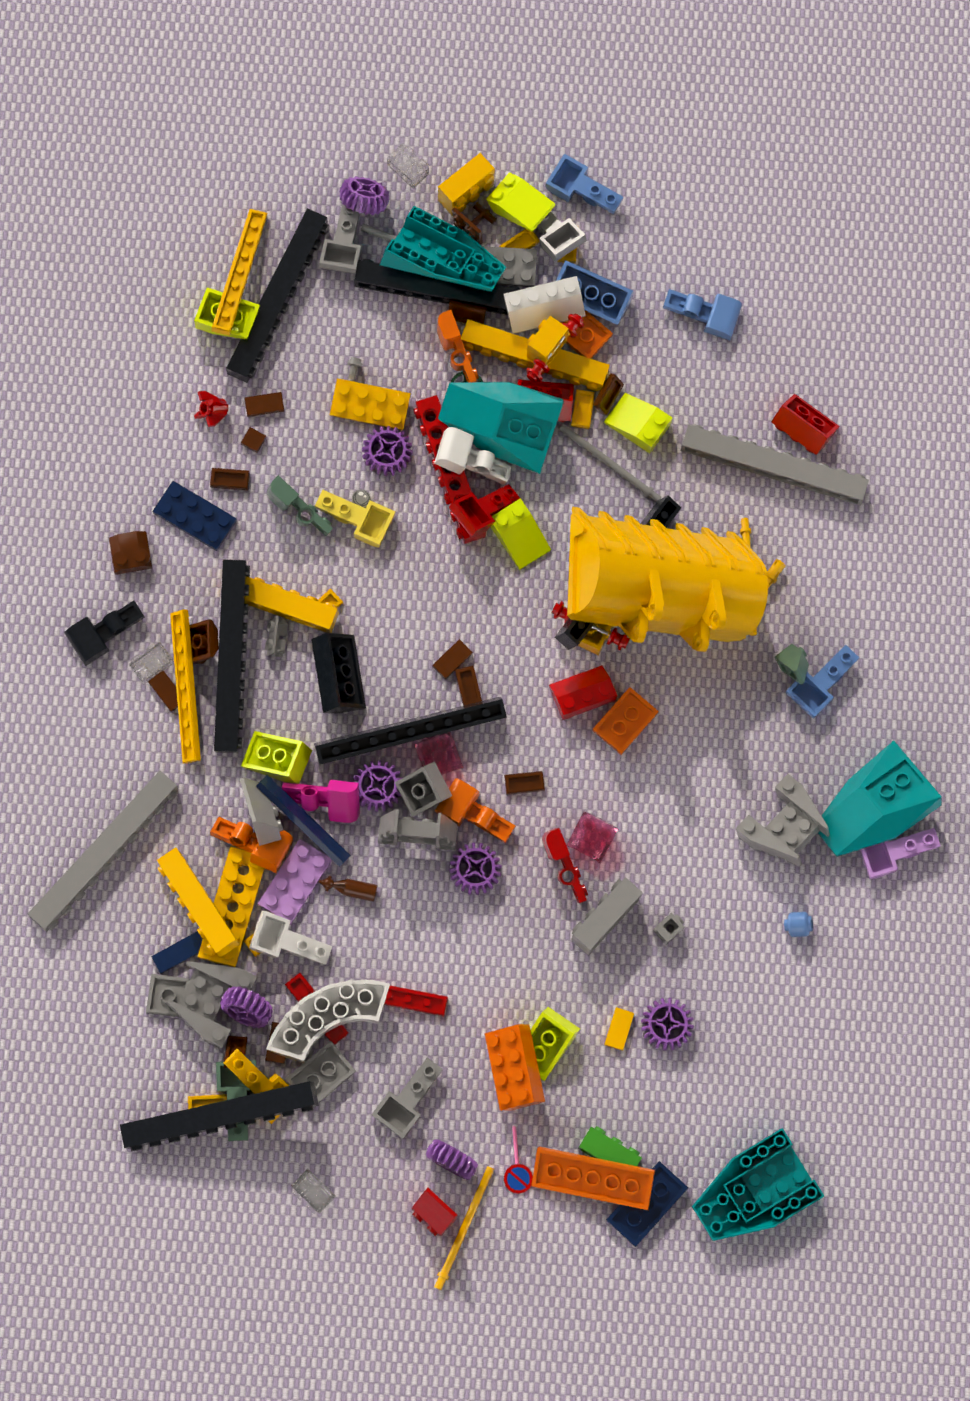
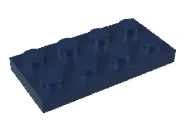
(194, 515)
(636, 1222)

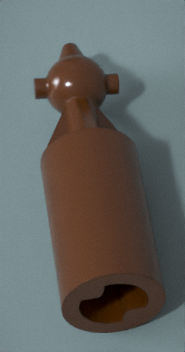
(351, 888)

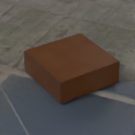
(253, 440)

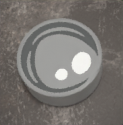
(361, 498)

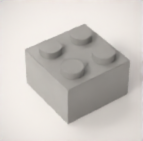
(423, 789)

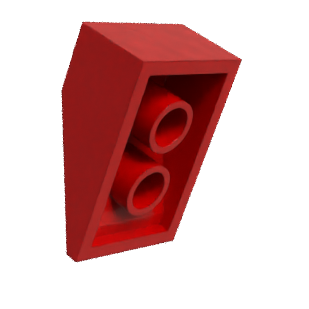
(433, 1212)

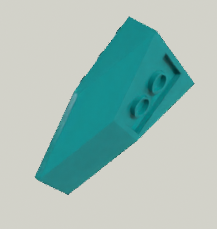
(441, 252)
(504, 419)
(879, 803)
(757, 1190)

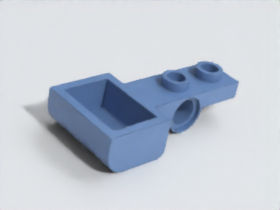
(571, 178)
(719, 316)
(813, 693)

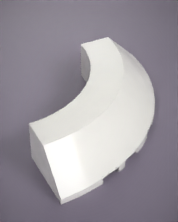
(325, 1010)

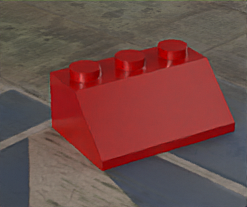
(559, 390)
(805, 424)
(583, 692)

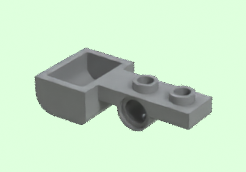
(559, 237)
(341, 252)
(398, 1111)

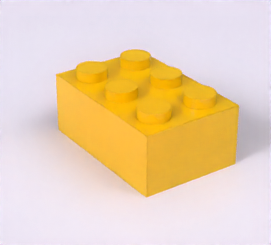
(466, 184)

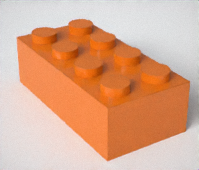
(514, 1067)

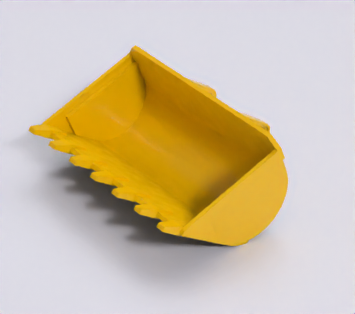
(664, 580)

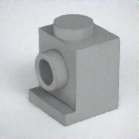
(661, 931)

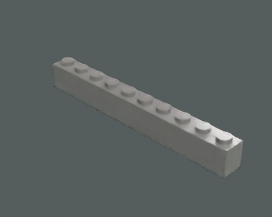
(774, 465)
(103, 851)

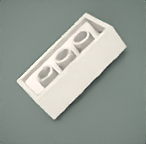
(534, 304)

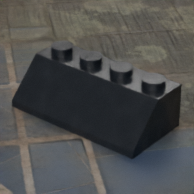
(338, 673)

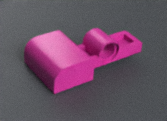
(339, 797)

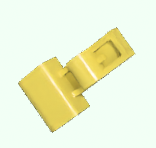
(371, 521)

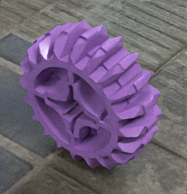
(364, 195)
(399, 441)
(385, 781)
(464, 855)
(246, 1007)
(658, 1023)
(451, 1159)

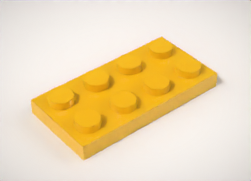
(370, 404)

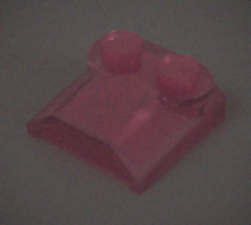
(440, 750)
(592, 836)

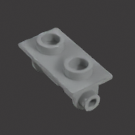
(273, 643)

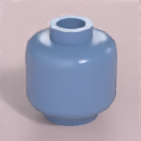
(798, 924)

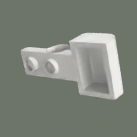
(456, 455)
(273, 935)

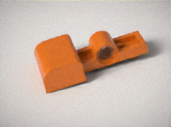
(451, 338)
(464, 806)
(242, 836)

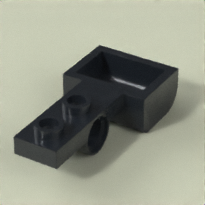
(90, 639)

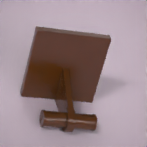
(470, 227)

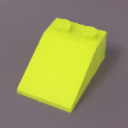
(519, 202)
(208, 308)
(639, 421)
(519, 534)
(277, 757)
(551, 1039)

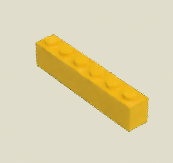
(291, 605)
(197, 902)

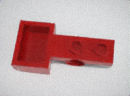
(477, 514)
(557, 849)

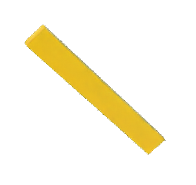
(239, 272)
(185, 686)

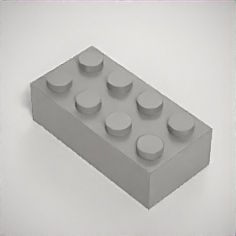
(606, 916)

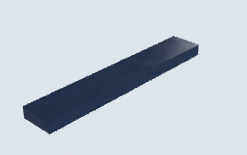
(303, 820)

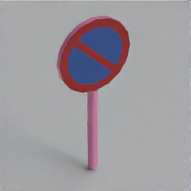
(518, 1176)

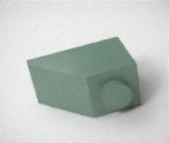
(793, 663)

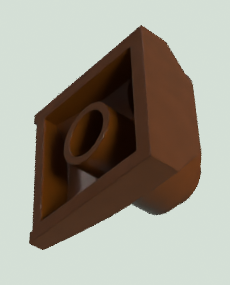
(130, 552)
(203, 641)

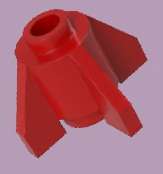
(212, 408)

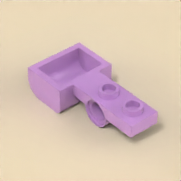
(882, 857)

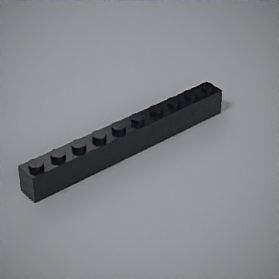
(403, 283)
(277, 295)
(574, 631)
(231, 656)
(410, 730)
(219, 1115)

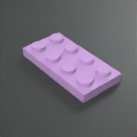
(295, 881)

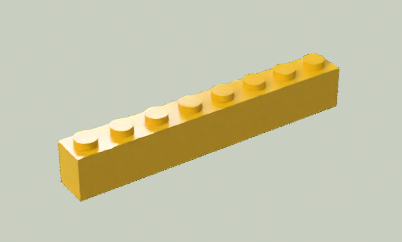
(512, 348)

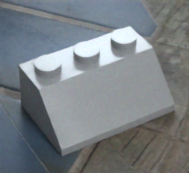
(262, 813)

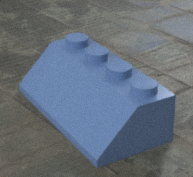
(599, 294)

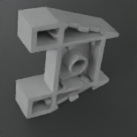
(790, 828)
(421, 832)
(203, 998)

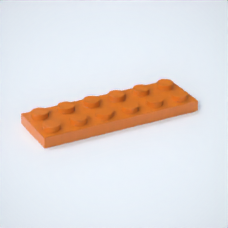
(593, 1178)

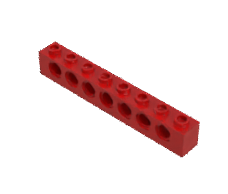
(431, 407)

